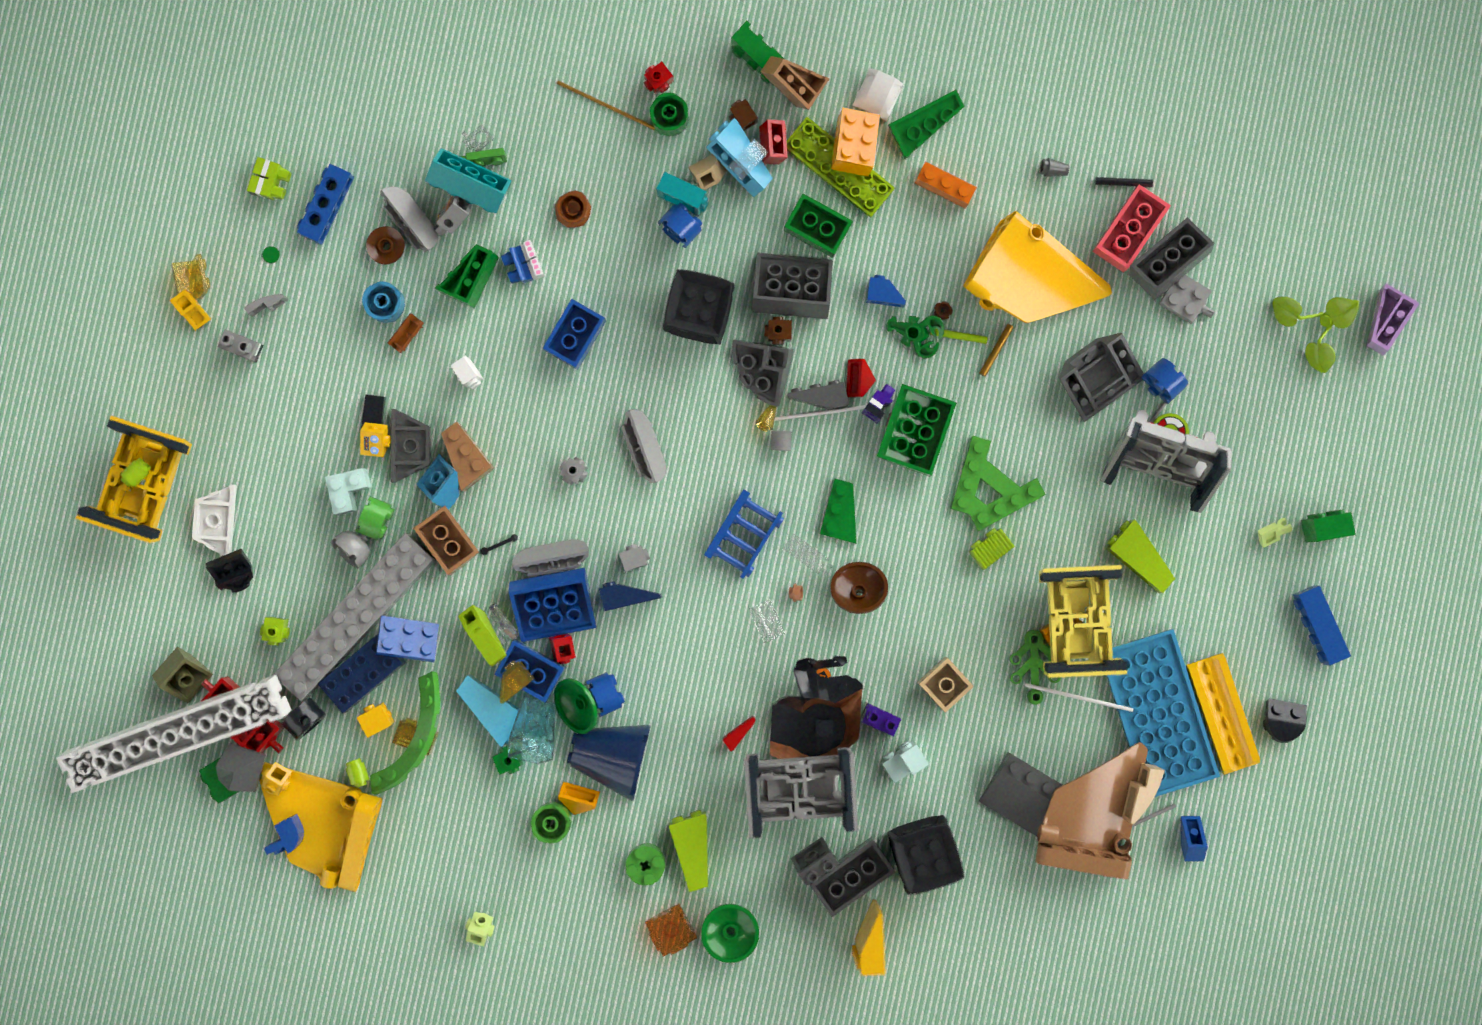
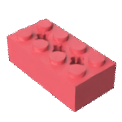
(1143, 227)

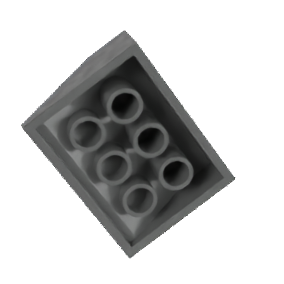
(792, 285)
(1020, 793)

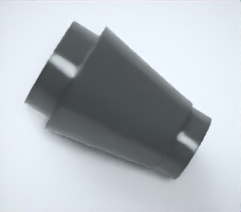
(1051, 168)

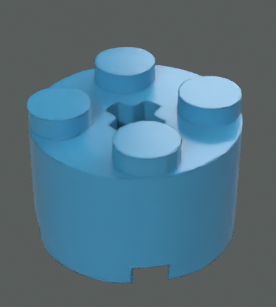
(380, 292)

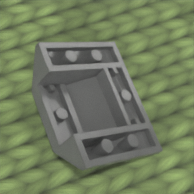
(1100, 374)

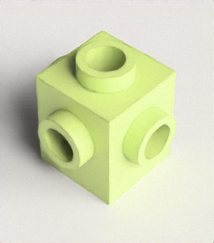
(479, 928)

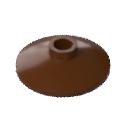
(380, 237)

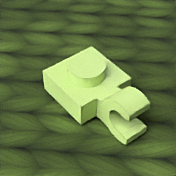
(1272, 532)

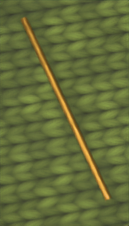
(605, 105)

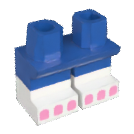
(526, 263)

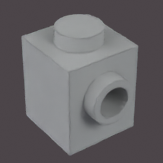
(634, 557)

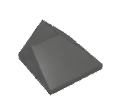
(240, 768)

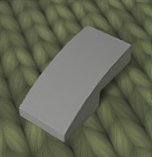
(271, 302)

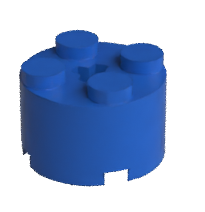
(680, 224)
(1165, 380)
(605, 693)

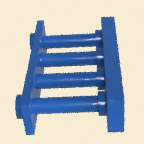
(735, 518)

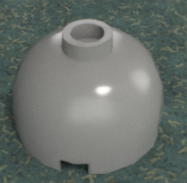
(352, 547)

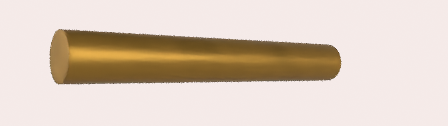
(996, 350)

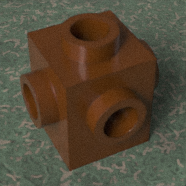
(785, 327)

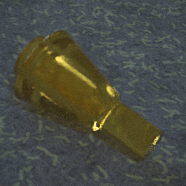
(766, 420)

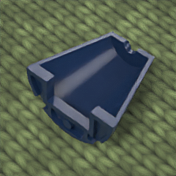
(611, 756)

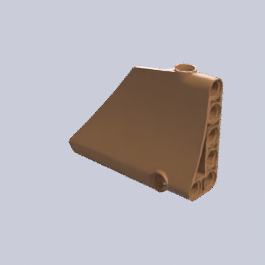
(1087, 819)

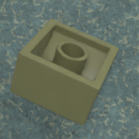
(181, 675)

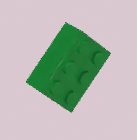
(818, 225)

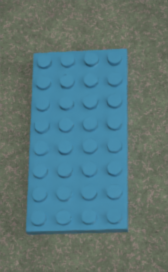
(1163, 711)

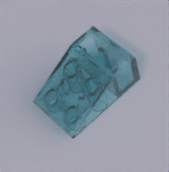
(533, 732)

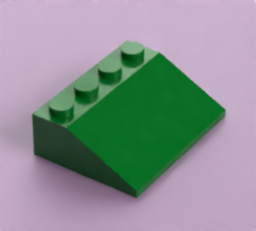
(916, 430)

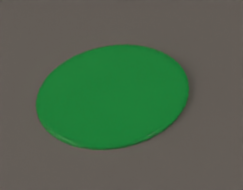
(270, 254)

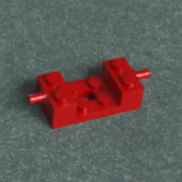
(256, 738)

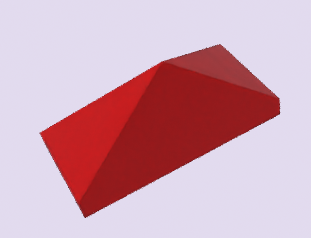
(858, 378)

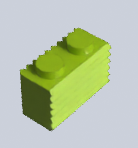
(991, 548)

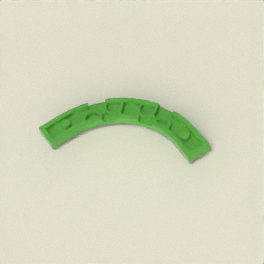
(421, 741)

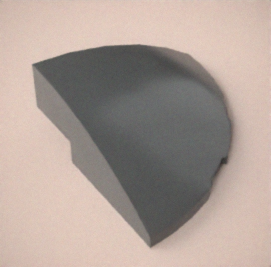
(763, 368)

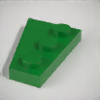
(840, 513)

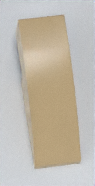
(1142, 792)

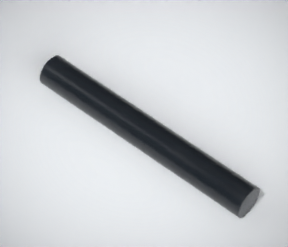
(1123, 182)

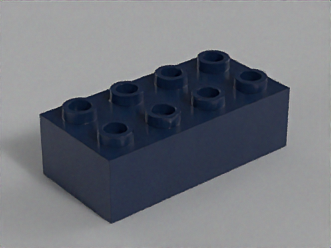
(359, 676)

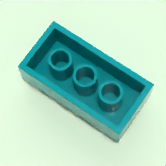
(467, 180)

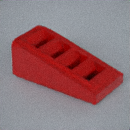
(734, 737)

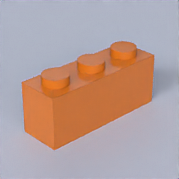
(945, 185)

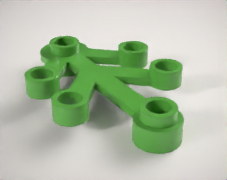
(1033, 663)

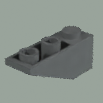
(825, 397)

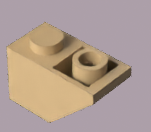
(707, 172)

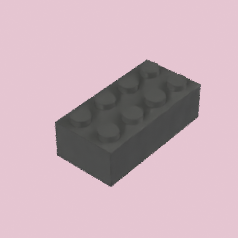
(1171, 258)
(853, 877)

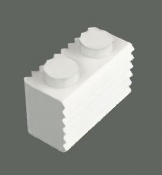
(467, 373)

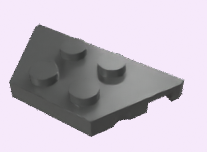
(408, 445)

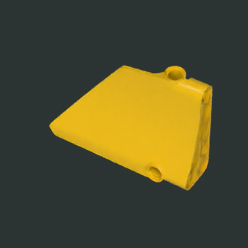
(1031, 273)
(334, 826)

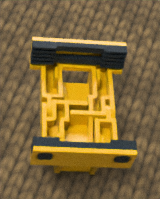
(143, 501)

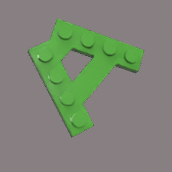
(977, 468)

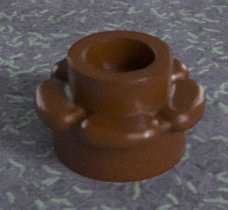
(943, 305)

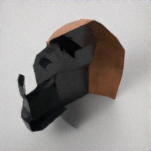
(821, 717)

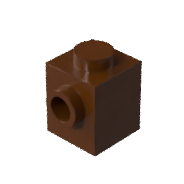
(743, 114)

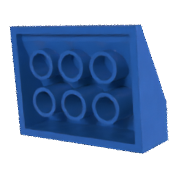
(552, 604)

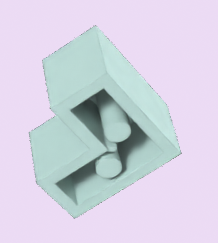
(342, 487)
(904, 761)

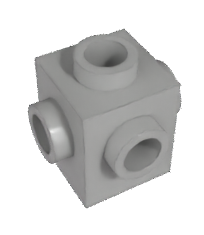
(577, 477)

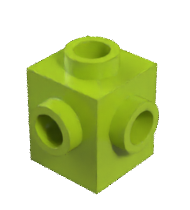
(275, 630)

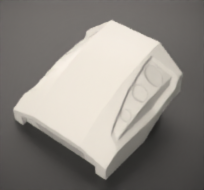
(878, 93)

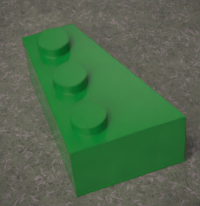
(470, 276)

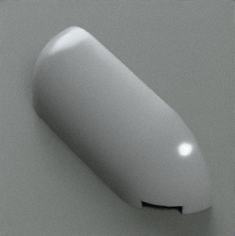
(409, 218)
(643, 446)
(551, 557)

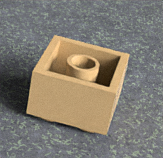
(945, 684)

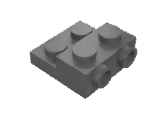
(814, 861)

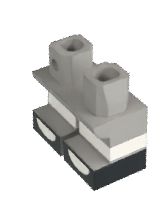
(240, 345)

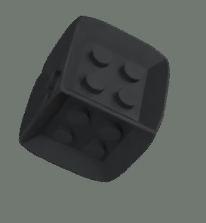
(698, 306)
(926, 854)

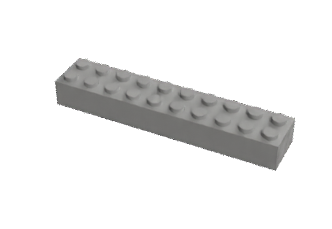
(355, 616)

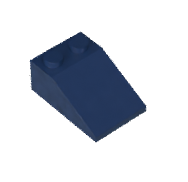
(620, 595)

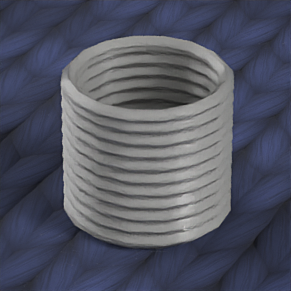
(781, 440)

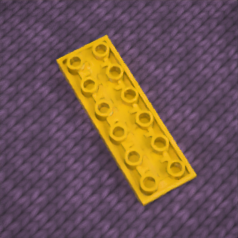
(1223, 713)

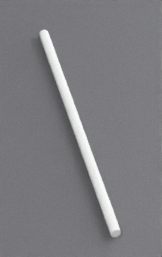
(819, 413)
(1078, 697)

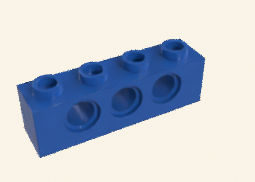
(335, 198)

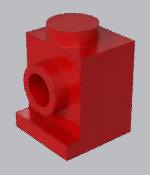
(568, 653)

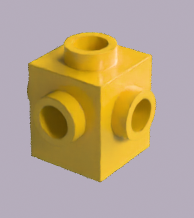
(276, 779)

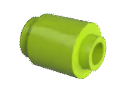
(135, 472)
(357, 773)

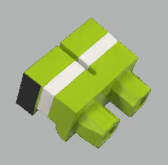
(267, 179)

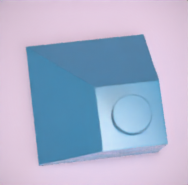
(440, 483)

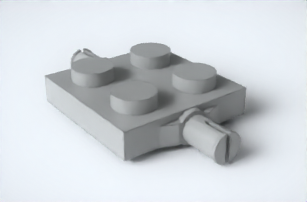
(1187, 299)

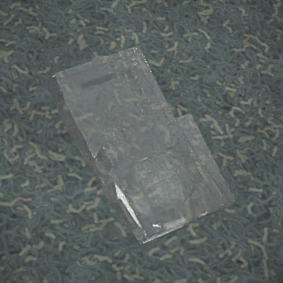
(748, 159)

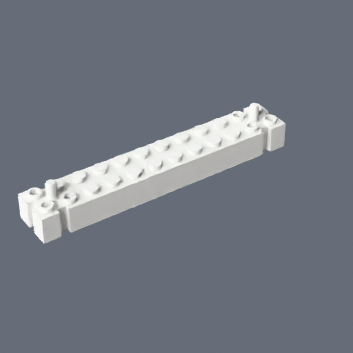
(174, 733)

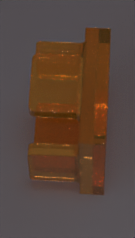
(671, 930)

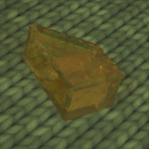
(514, 680)

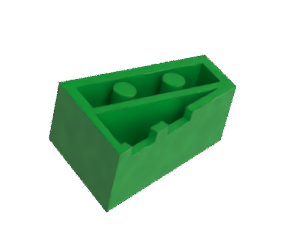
(752, 49)

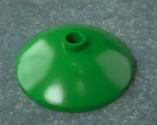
(575, 705)
(733, 946)

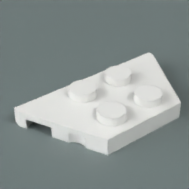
(215, 520)

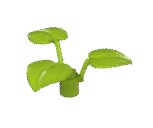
(1338, 312)

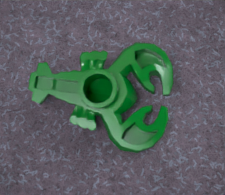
(918, 333)

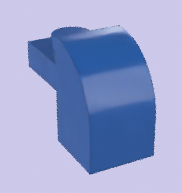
(290, 833)

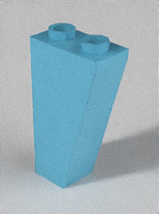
(728, 145)
(485, 705)

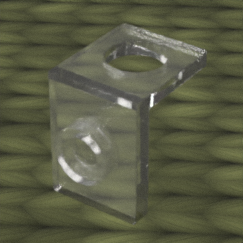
(471, 142)

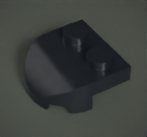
(231, 571)
(1284, 720)

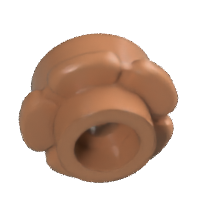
(796, 592)

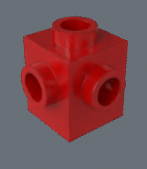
(658, 78)

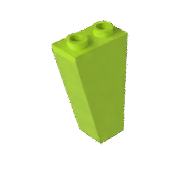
(1140, 556)
(692, 848)

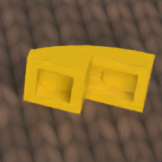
(190, 309)

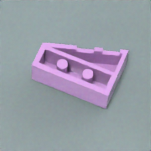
(1390, 317)

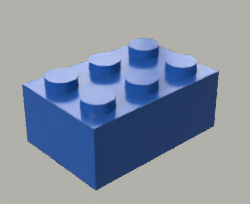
(574, 334)
(543, 669)

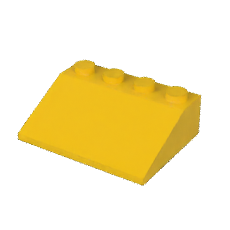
(869, 943)

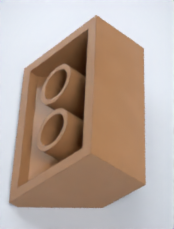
(446, 540)

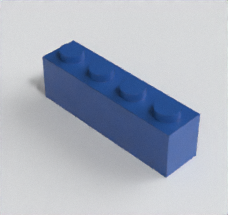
(1321, 625)

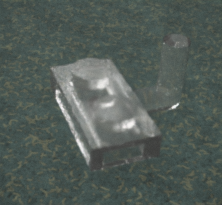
(506, 627)

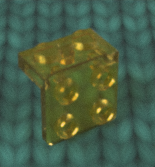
(191, 276)

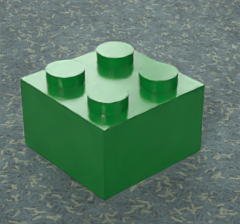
(1326, 527)

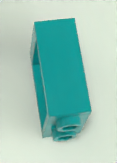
(679, 191)

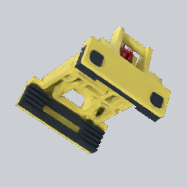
(1086, 639)

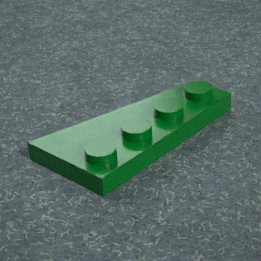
(922, 123)

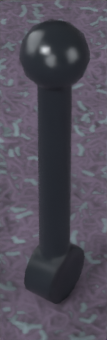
(485, 551)

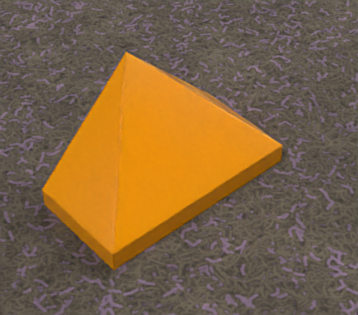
(578, 798)

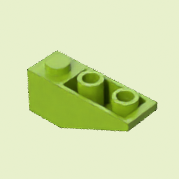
(482, 634)

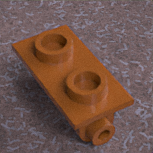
(405, 333)

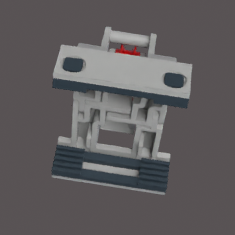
(1171, 457)
(780, 794)

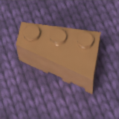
(794, 81)
(465, 456)

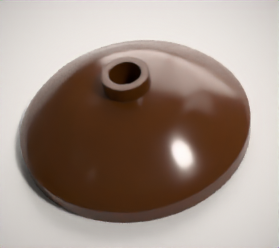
(859, 578)

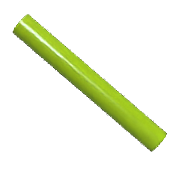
(963, 336)

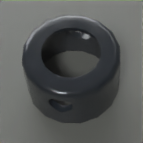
(294, 721)

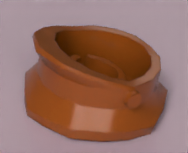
(573, 209)

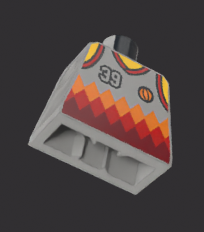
(452, 215)

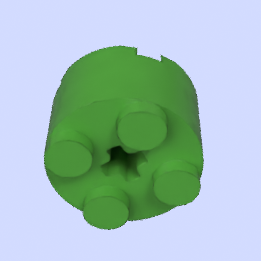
(374, 518)
(552, 833)
(647, 875)

